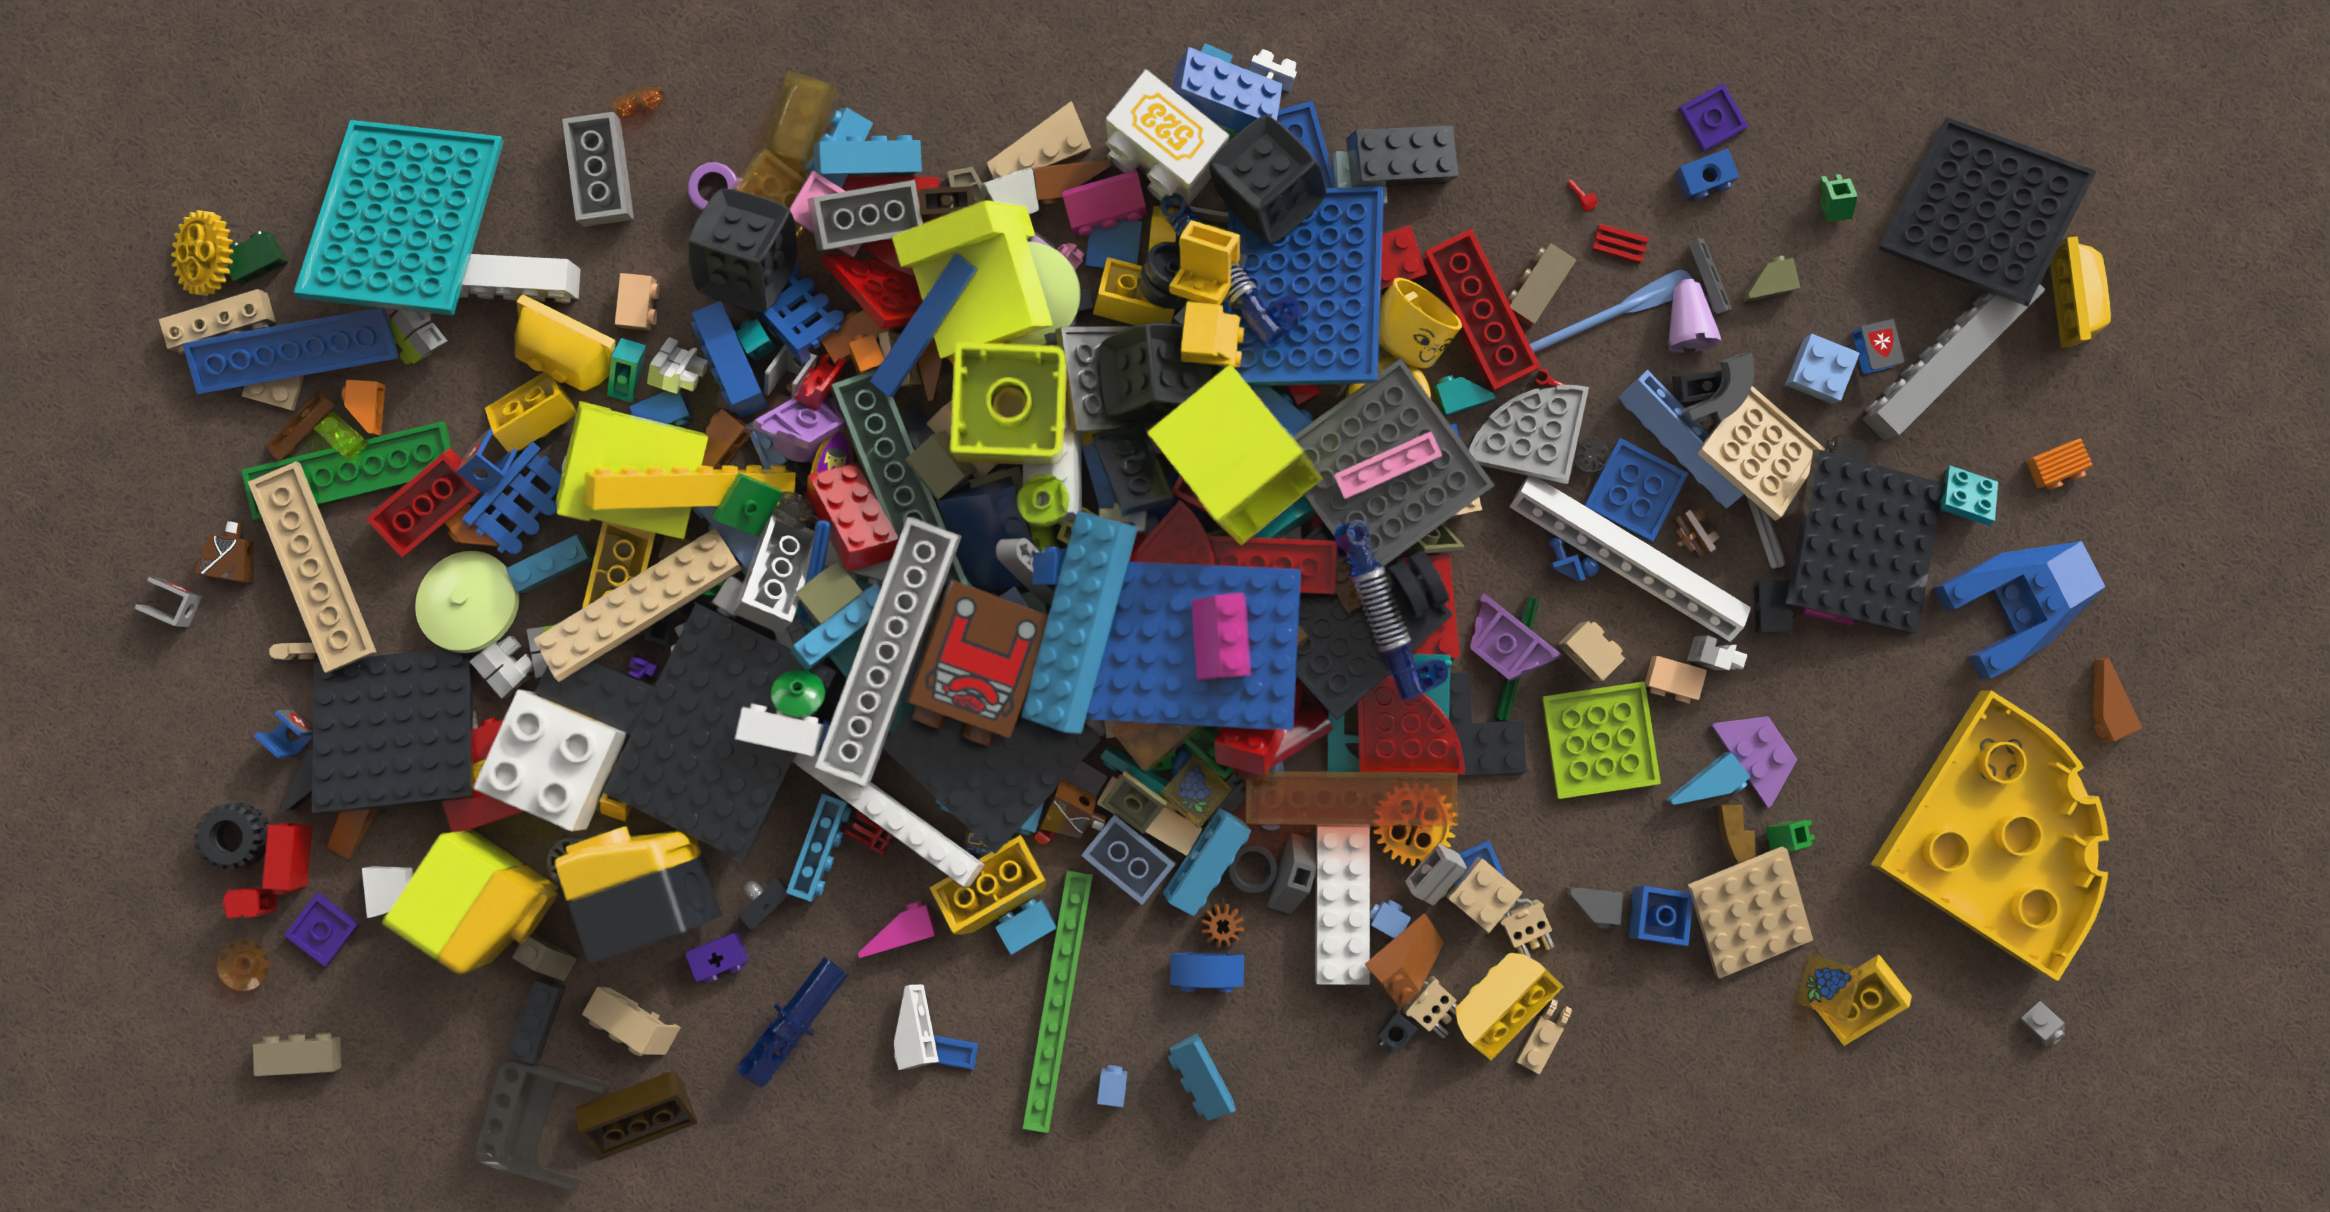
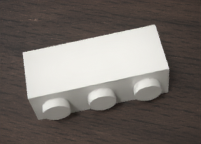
(780, 730)

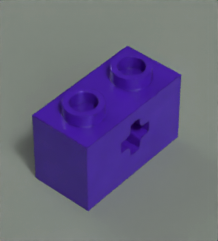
(728, 946)

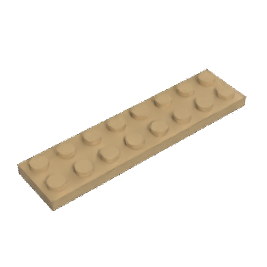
(312, 567)
(636, 604)

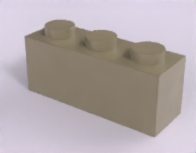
(1540, 284)
(297, 1055)

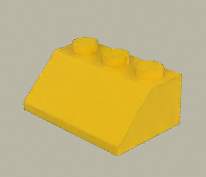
(1121, 298)
(530, 412)

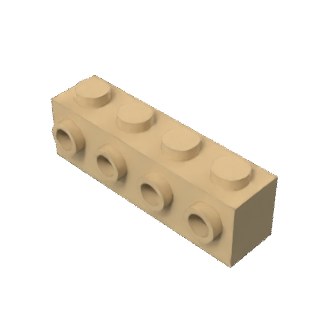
(220, 318)

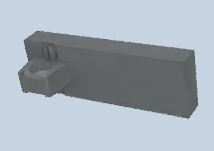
(1717, 297)

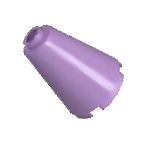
(1691, 319)

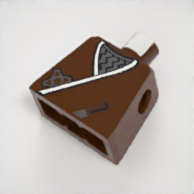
(227, 555)
(1071, 811)

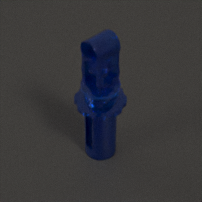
(791, 1023)

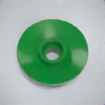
(800, 702)

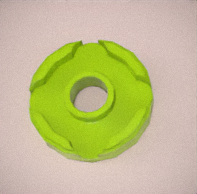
(1047, 514)

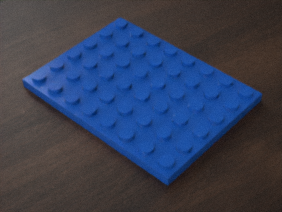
(1335, 275)
(1151, 649)

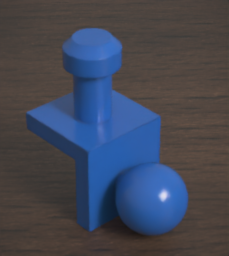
(1571, 566)

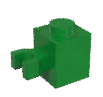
(1838, 198)
(1790, 835)

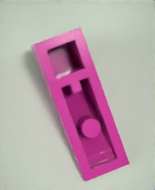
(909, 926)

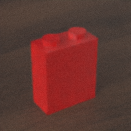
(287, 857)

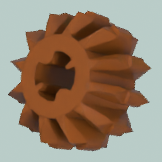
(1212, 923)

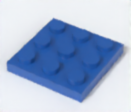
(1635, 490)

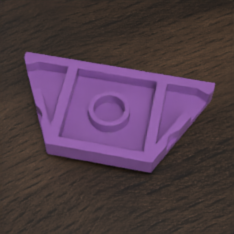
(800, 423)
(1508, 642)
(1760, 752)

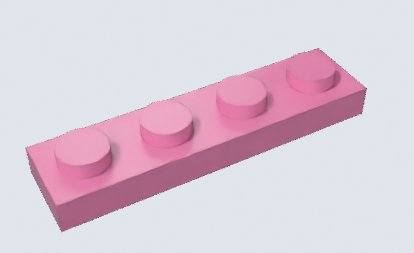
(1388, 465)

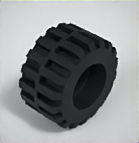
(211, 836)

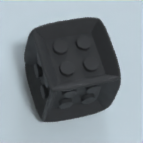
(1268, 179)
(742, 249)
(1145, 372)

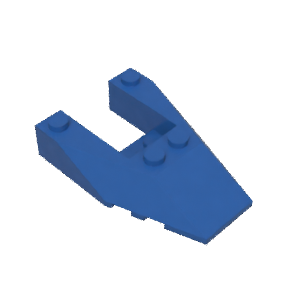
(2037, 592)

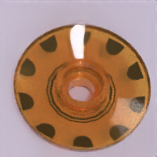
(231, 966)

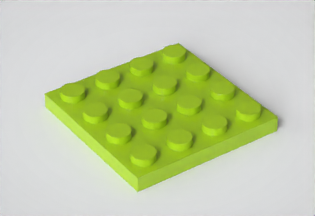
(1600, 740)

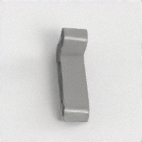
(1018, 559)

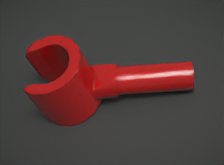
(1587, 202)
(1549, 381)
(1044, 837)

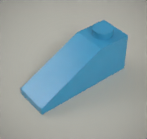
(1718, 778)

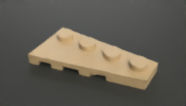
(1045, 145)

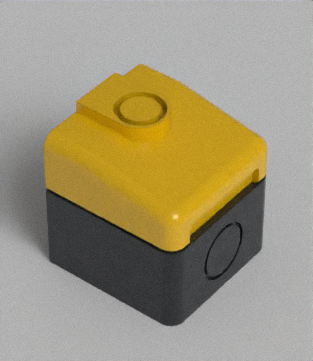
(635, 889)

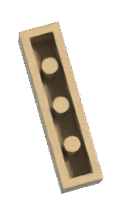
(1167, 826)

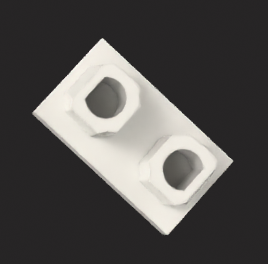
(1281, 73)

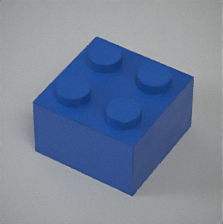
(1660, 915)

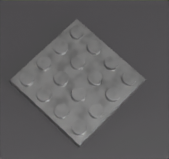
(1083, 381)

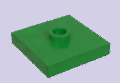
(747, 504)

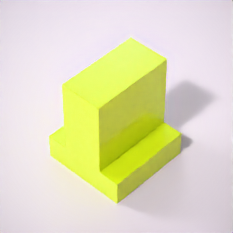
(1004, 293)
(620, 441)
(1235, 455)

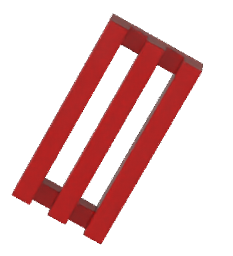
(1624, 234)

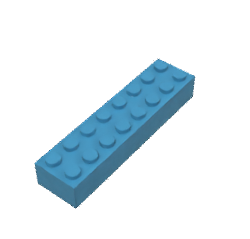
(1079, 622)

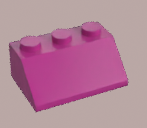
(1104, 203)
(1221, 637)

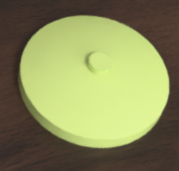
(1059, 288)
(466, 602)

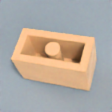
(636, 302)
(1675, 678)

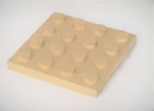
(1761, 453)
(1750, 912)

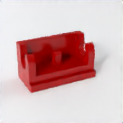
(819, 383)

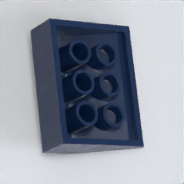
(983, 519)

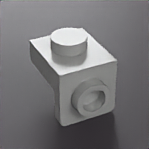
(2044, 1024)

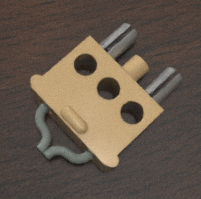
(1520, 919)
(1425, 1000)

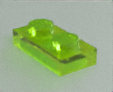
(340, 435)

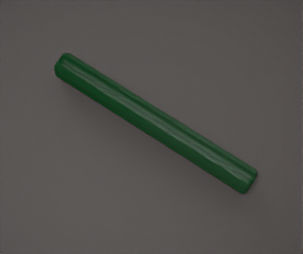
(1510, 687)

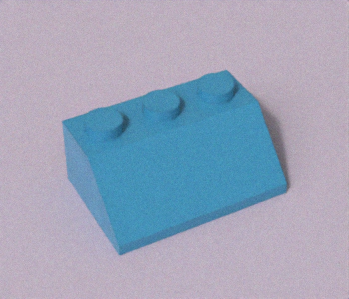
(1201, 1078)

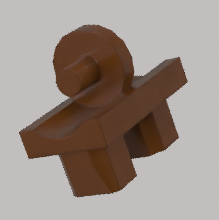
(1693, 534)

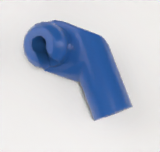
(1180, 760)

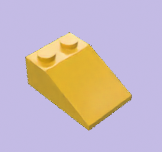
(1876, 1000)

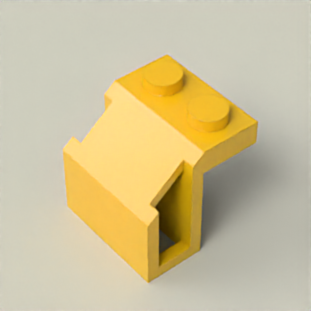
(1205, 263)
(1211, 335)

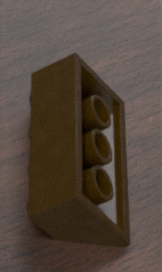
(635, 1115)

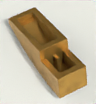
(1738, 842)

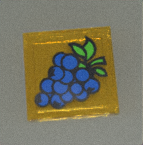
(1196, 791)
(1829, 986)

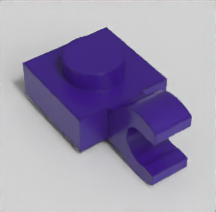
(642, 668)

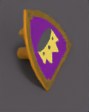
(833, 452)

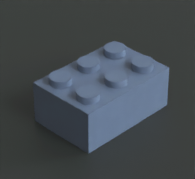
(1128, 859)

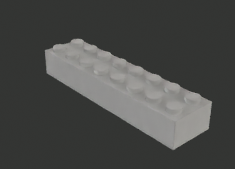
(1942, 363)

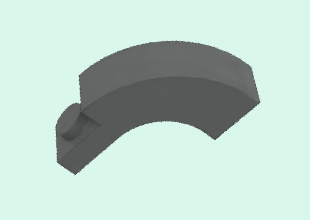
(1733, 390)

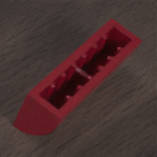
(1308, 726)

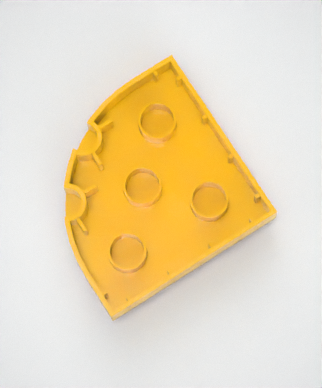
(2005, 851)

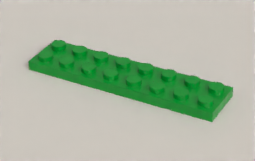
(380, 465)

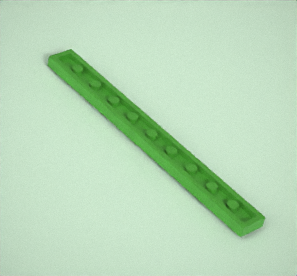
(1057, 1001)

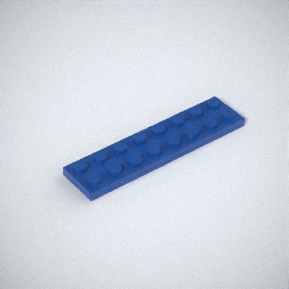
(290, 350)

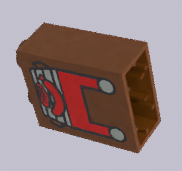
(976, 662)

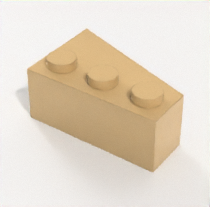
(629, 1023)

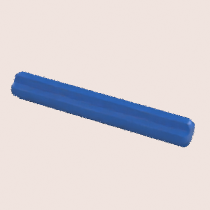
(818, 555)

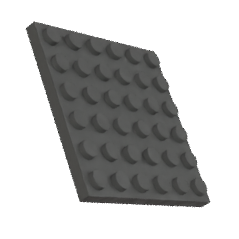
(1369, 424)

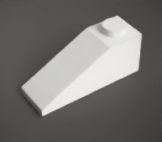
(914, 1034)

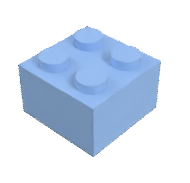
(1822, 369)

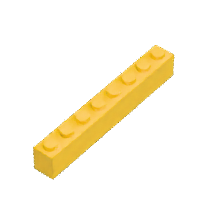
(675, 487)

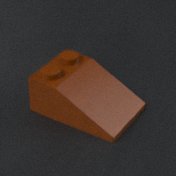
(1406, 961)

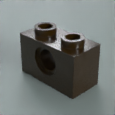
(944, 201)

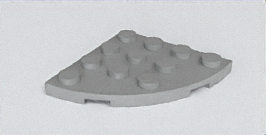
(1534, 433)

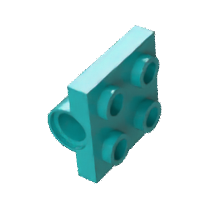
(1969, 495)

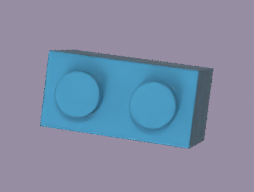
(1025, 926)

